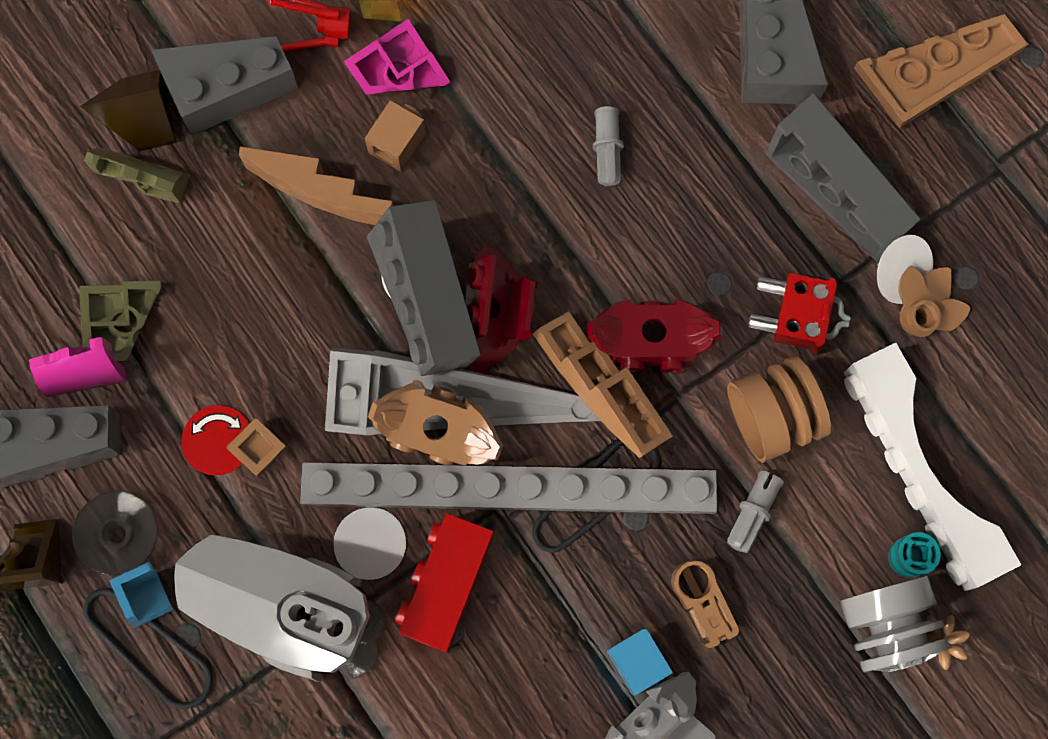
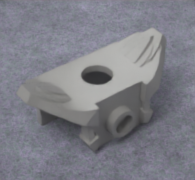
(665, 714)

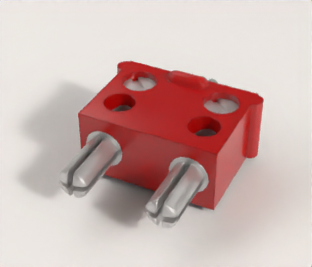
(805, 312)

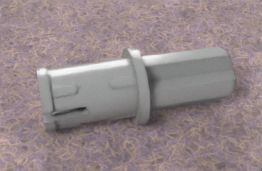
(608, 145)
(754, 512)

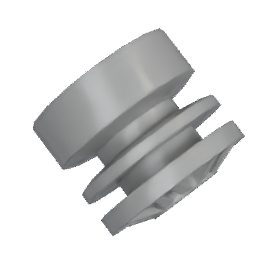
(895, 625)

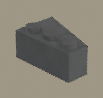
(224, 78)

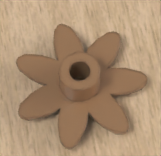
(954, 638)

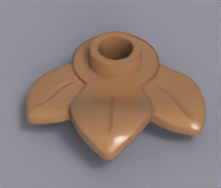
(931, 298)

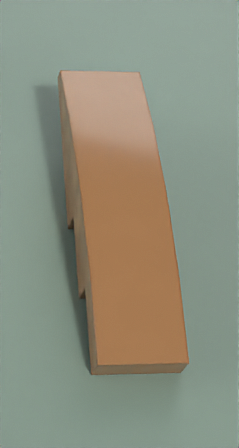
(305, 180)
(602, 387)

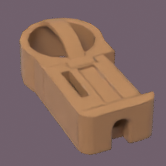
(708, 609)

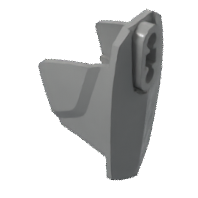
(254, 601)

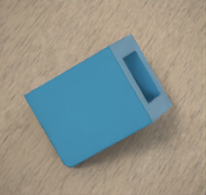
(141, 595)
(639, 662)

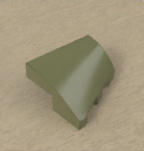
(147, 176)
(116, 313)

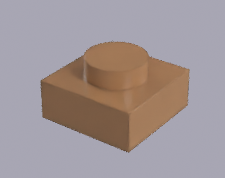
(256, 447)

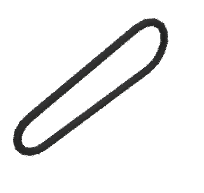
(594, 521)
(86, 610)

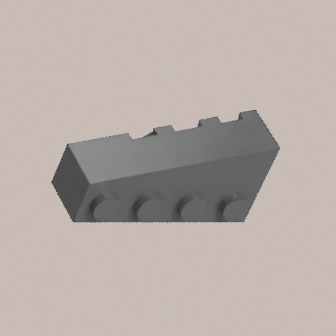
(778, 53)
(840, 177)
(424, 287)
(55, 440)

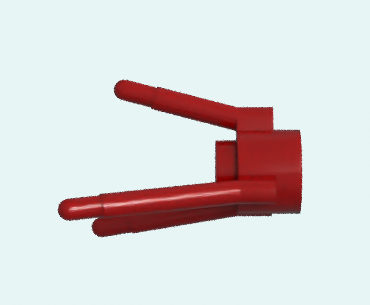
(331, 21)

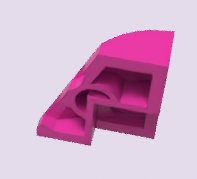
(396, 63)
(77, 368)

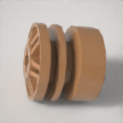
(781, 408)

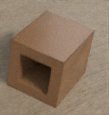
(396, 135)

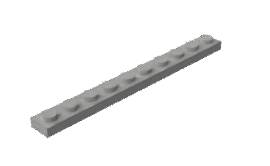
(509, 488)

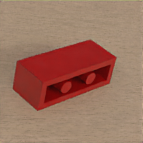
(444, 582)

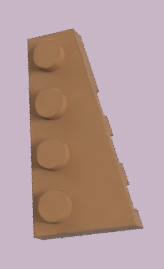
(926, 74)

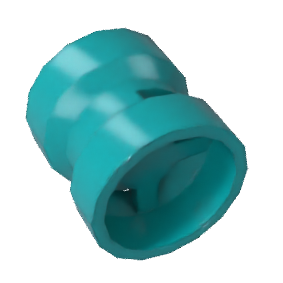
(907, 560)

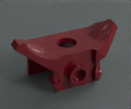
(495, 278)
(687, 327)

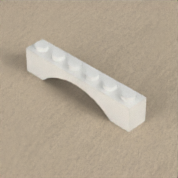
(972, 545)

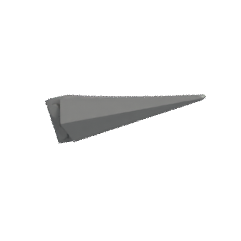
(366, 376)

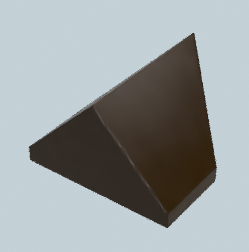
(135, 110)
(32, 556)

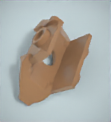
(469, 431)

